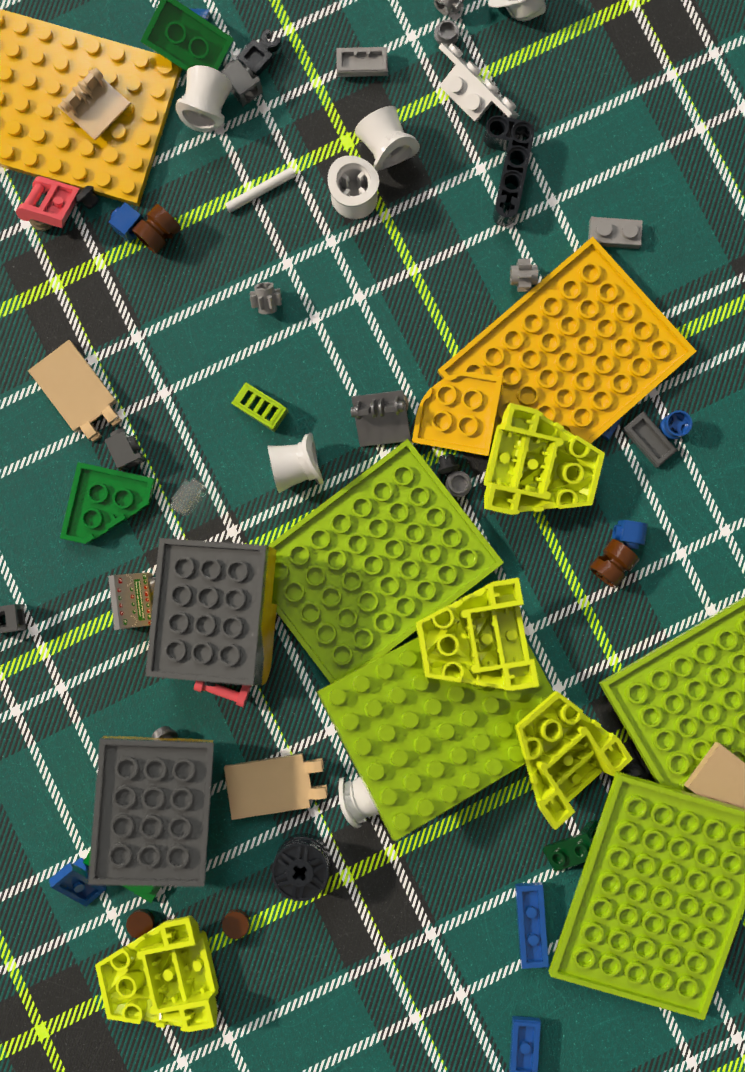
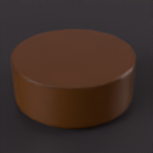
(140, 922)
(235, 924)

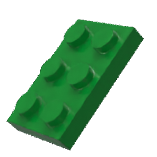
(185, 37)

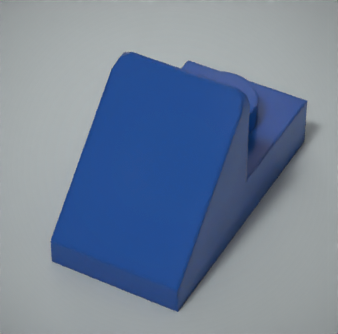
(73, 882)

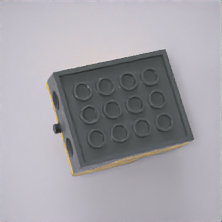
(212, 612)
(151, 811)

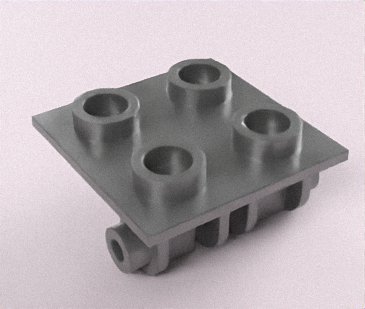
(381, 418)

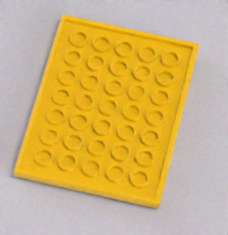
(38, 139)
(577, 346)

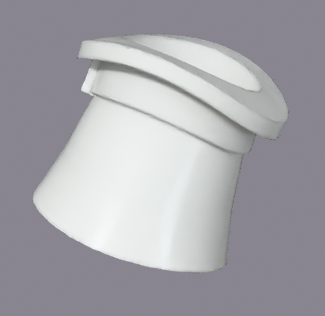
(203, 99)
(385, 138)
(353, 186)
(295, 463)
(355, 802)

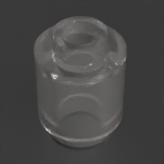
(188, 497)

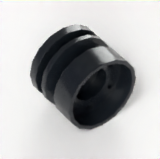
(301, 851)

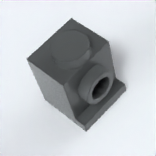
(244, 83)
(124, 449)
(14, 618)

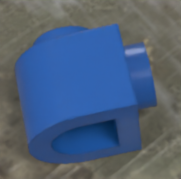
(630, 533)

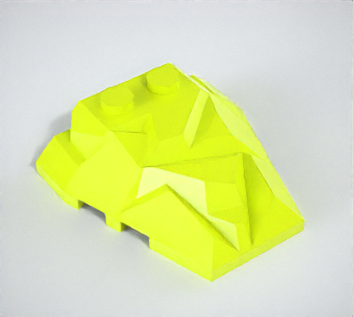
(539, 465)
(479, 640)
(565, 754)
(162, 978)

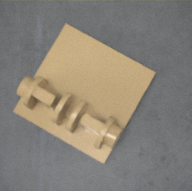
(94, 104)

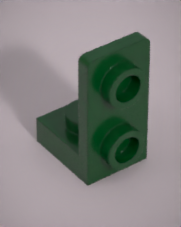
(572, 849)

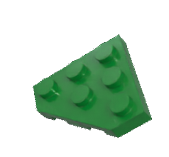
(102, 501)

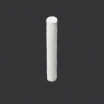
(260, 189)

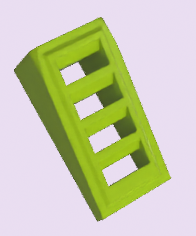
(281, 411)

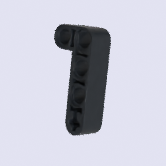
(510, 173)

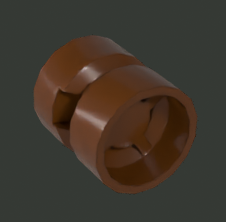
(156, 229)
(614, 563)

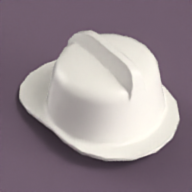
(521, 9)

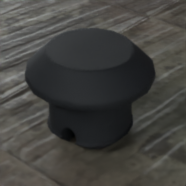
(87, 197)
(447, 465)
(633, 770)

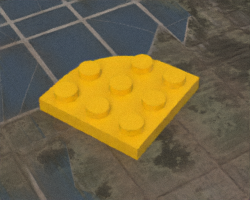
(459, 413)

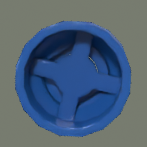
(681, 423)

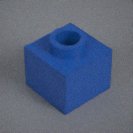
(124, 220)

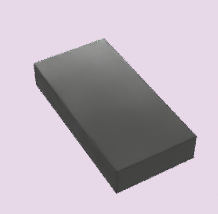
(649, 439)

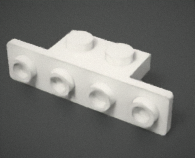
(470, 89)

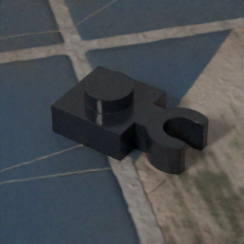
(258, 55)

